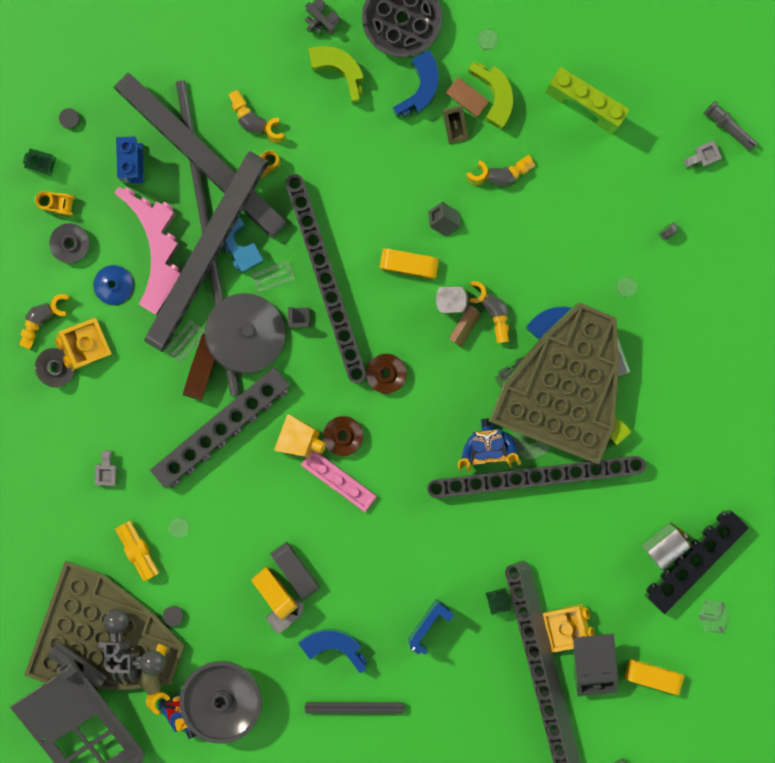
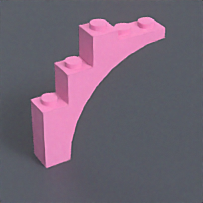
(162, 247)

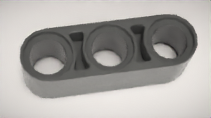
(295, 570)

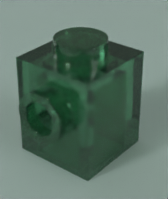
(39, 162)

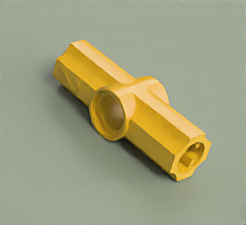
(137, 550)

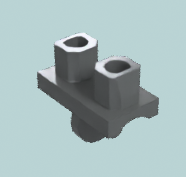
(315, 10)

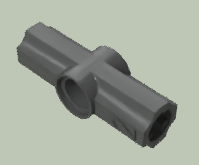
(62, 654)

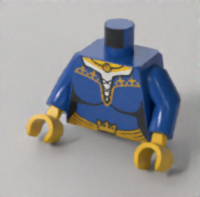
(488, 447)

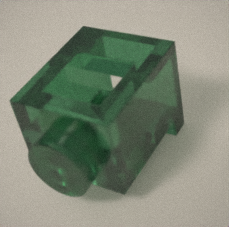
(498, 601)

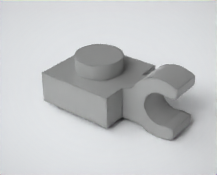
(705, 155)
(105, 473)

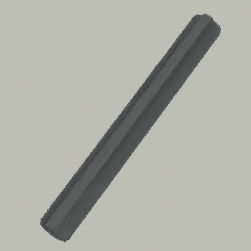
(354, 707)

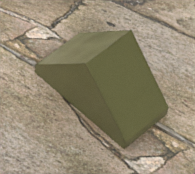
(455, 124)

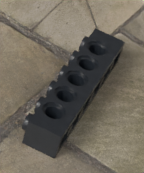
(735, 529)

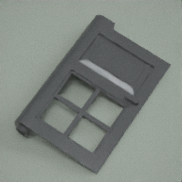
(66, 704)

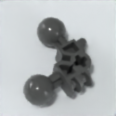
(115, 651)

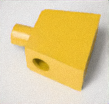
(299, 438)

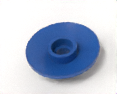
(120, 292)

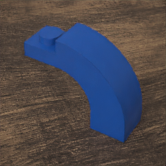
(428, 75)
(545, 320)
(334, 639)

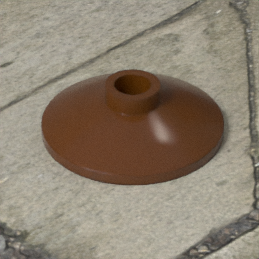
(393, 365)
(351, 443)

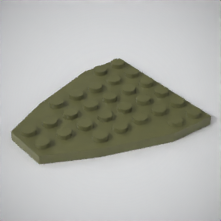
(566, 385)
(77, 622)

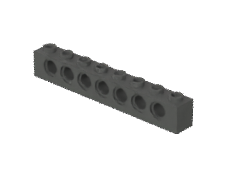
(162, 469)

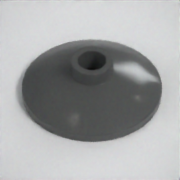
(59, 243)
(52, 358)

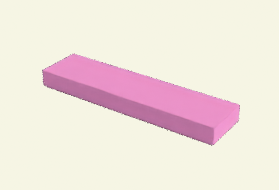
(339, 481)

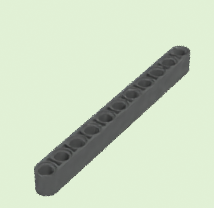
(195, 150)
(206, 251)
(320, 270)
(545, 471)
(540, 659)

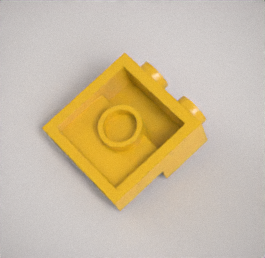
(82, 344)
(566, 624)

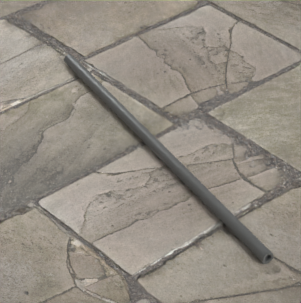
(204, 216)

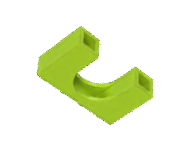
(607, 110)

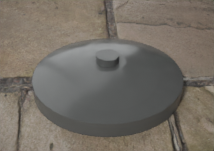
(244, 333)
(220, 702)

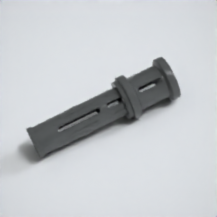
(723, 120)

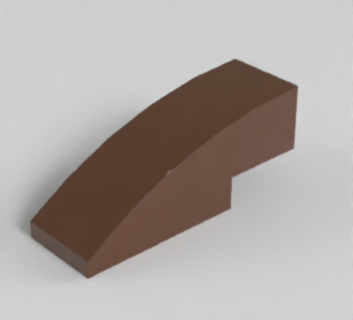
(200, 372)

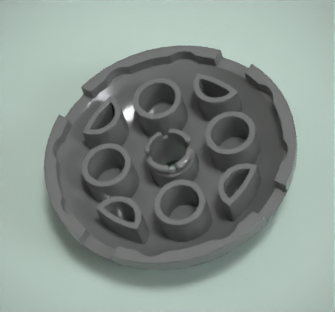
(404, 38)

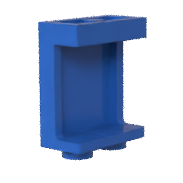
(130, 160)
(436, 609)

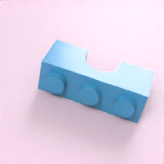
(245, 257)

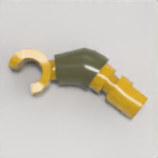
(152, 686)

